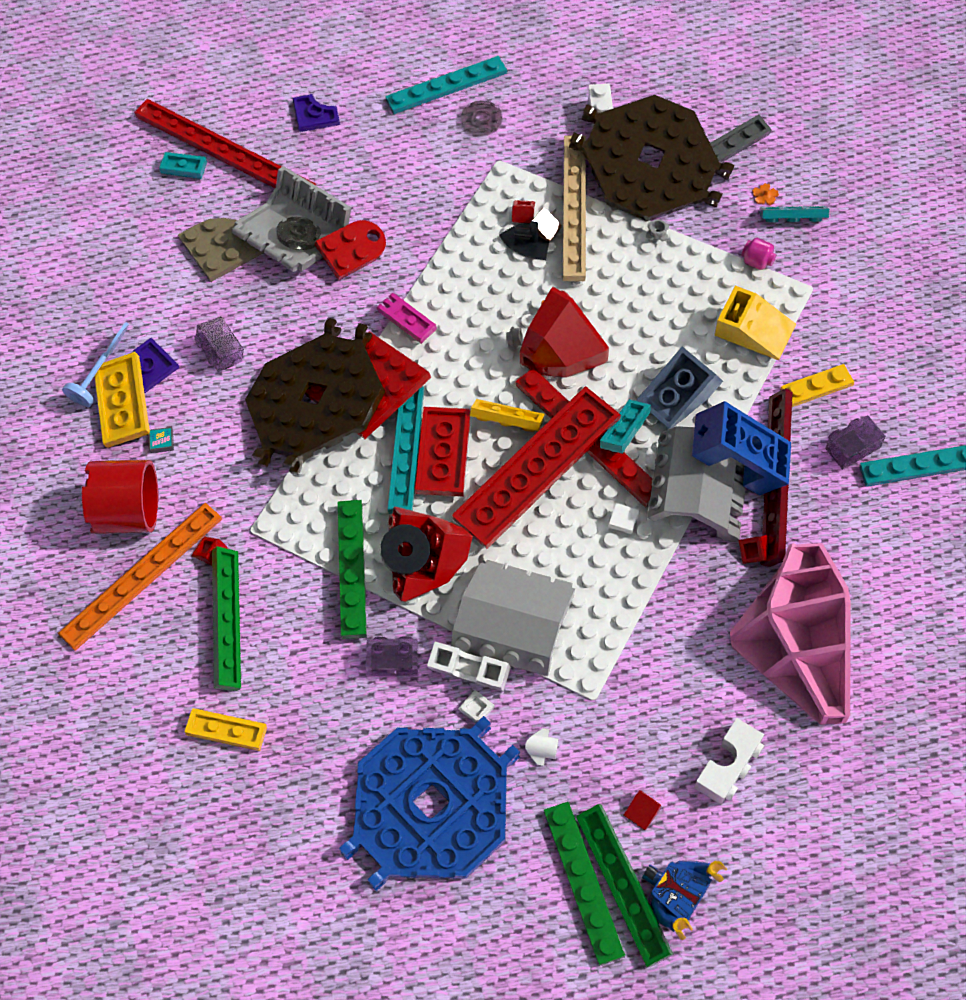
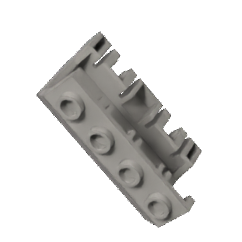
(694, 489)

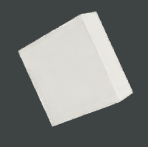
(623, 518)
(476, 707)

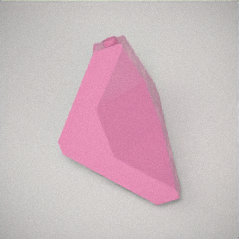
(802, 633)

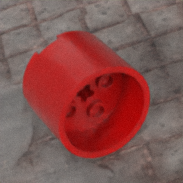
(120, 496)

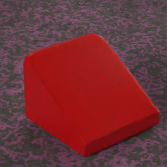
(523, 211)
(204, 549)
(753, 549)
(642, 810)

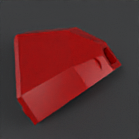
(562, 339)
(448, 553)

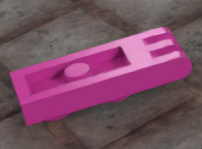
(407, 318)

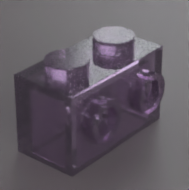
(218, 344)
(854, 441)
(392, 656)

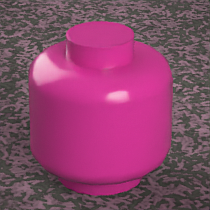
(758, 253)

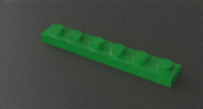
(352, 570)
(226, 619)
(584, 884)
(624, 886)

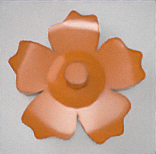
(765, 194)

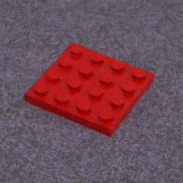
(397, 374)

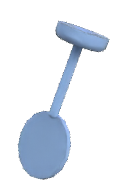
(79, 393)

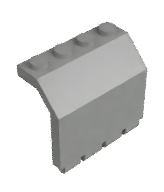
(294, 198)
(512, 616)

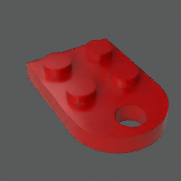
(350, 248)

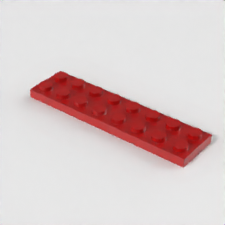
(536, 467)

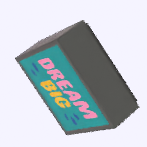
(161, 440)

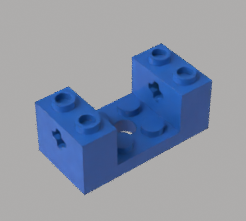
(728, 433)

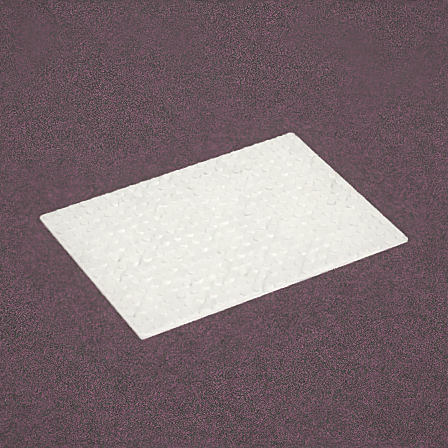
(645, 306)

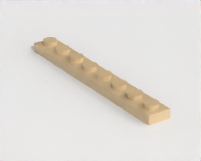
(574, 214)

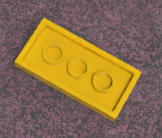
(121, 400)

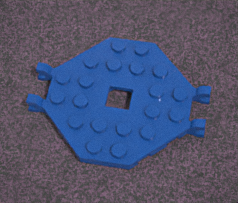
(461, 833)

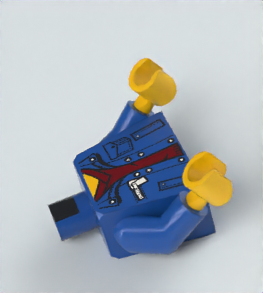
(680, 891)

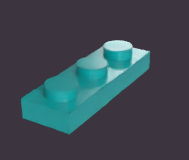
(794, 213)
(622, 432)

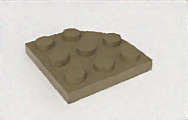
(216, 247)

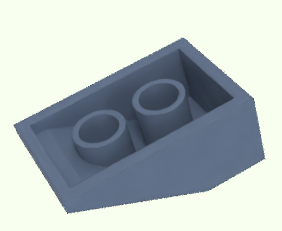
(679, 388)

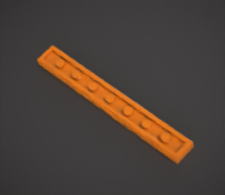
(139, 576)

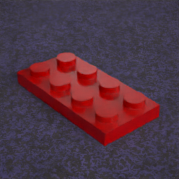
(443, 451)

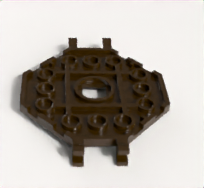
(637, 186)
(301, 427)

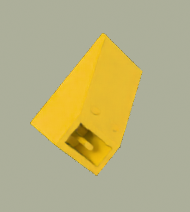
(754, 324)

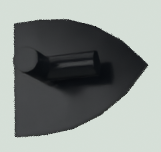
(526, 241)

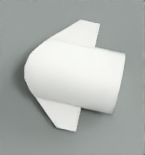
(541, 746)

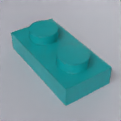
(183, 165)

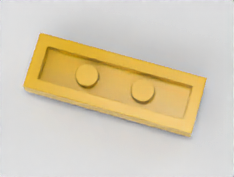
(819, 384)
(507, 415)
(226, 729)

